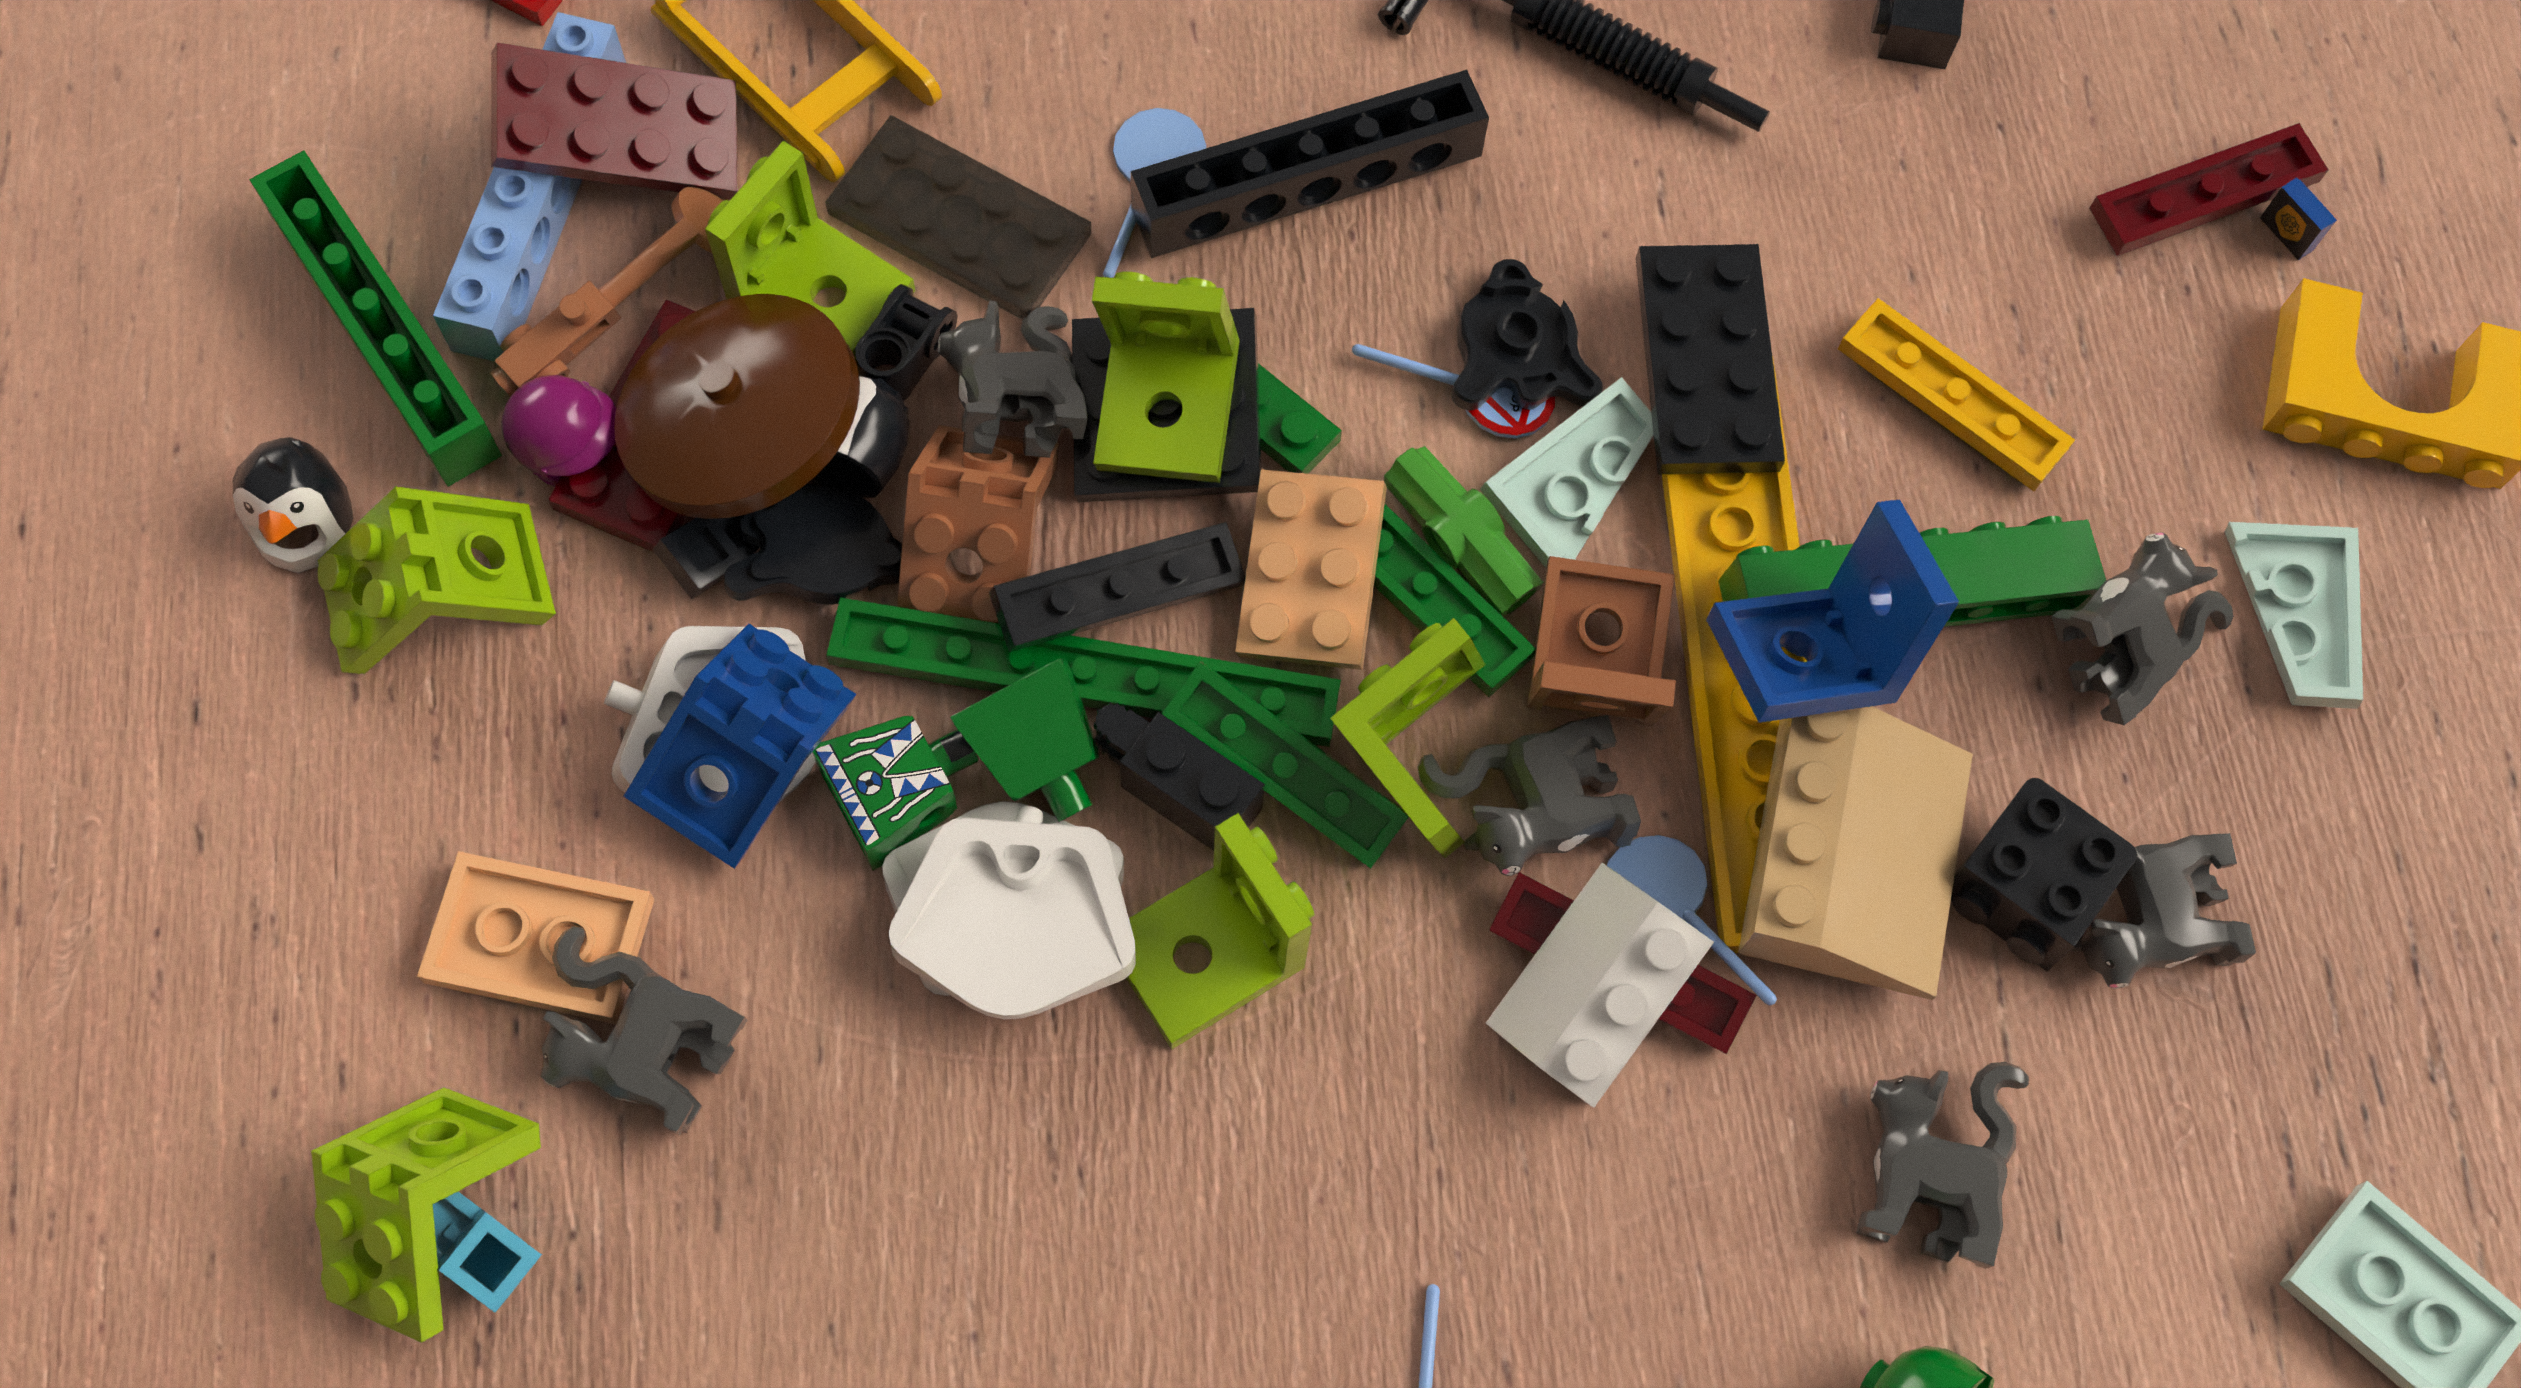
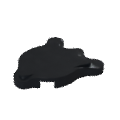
(1519, 342)
(815, 548)

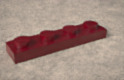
(2206, 189)
(1703, 1007)

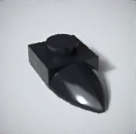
(703, 551)

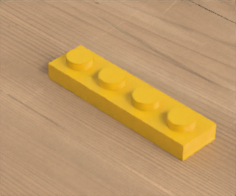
(1956, 394)

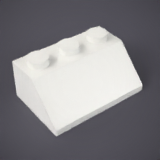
(1598, 984)

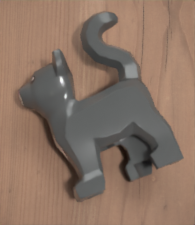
(1015, 384)
(2135, 628)
(1547, 784)
(2164, 913)
(647, 1036)
(1950, 1176)

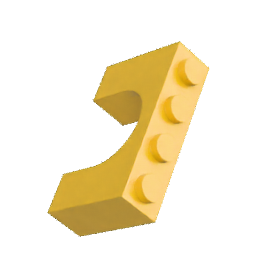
(2325, 400)

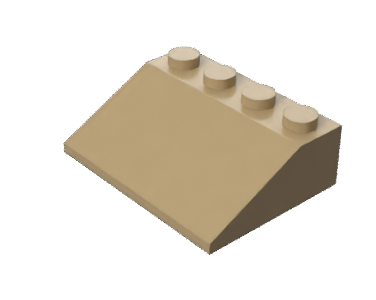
(1858, 850)

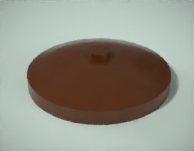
(737, 406)

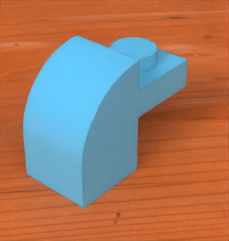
(479, 1251)

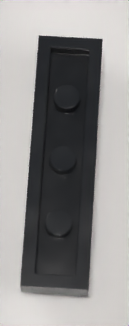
(1116, 586)

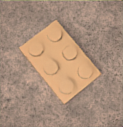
(1311, 569)
(502, 929)

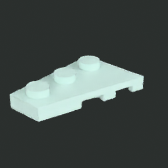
(1571, 475)
(2307, 605)

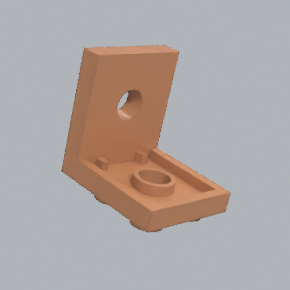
(970, 504)
(1595, 678)

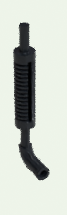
(1617, 47)

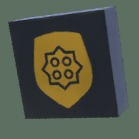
(2298, 218)

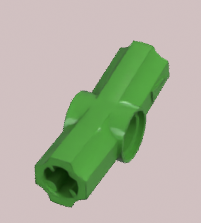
(1462, 529)

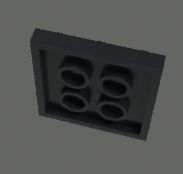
(1242, 446)

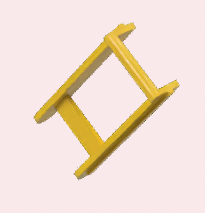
(829, 101)

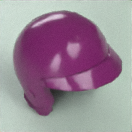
(558, 426)

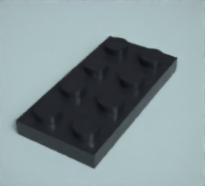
(1709, 359)

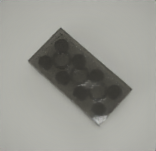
(959, 218)

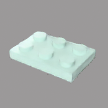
(2404, 1297)

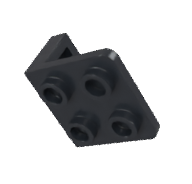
(2041, 874)

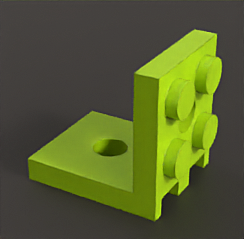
(778, 246)
(1165, 346)
(417, 562)
(1396, 699)
(1244, 919)
(380, 1194)

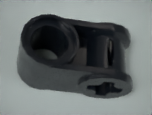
(905, 337)

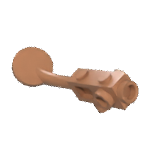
(591, 311)

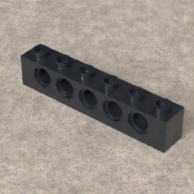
(1308, 163)

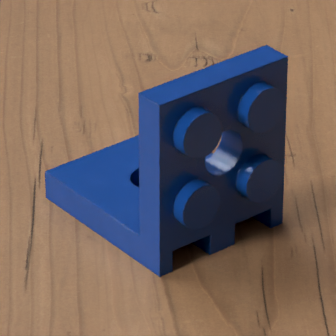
(1857, 635)
(756, 720)

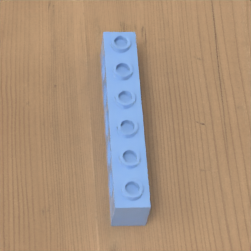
(514, 228)

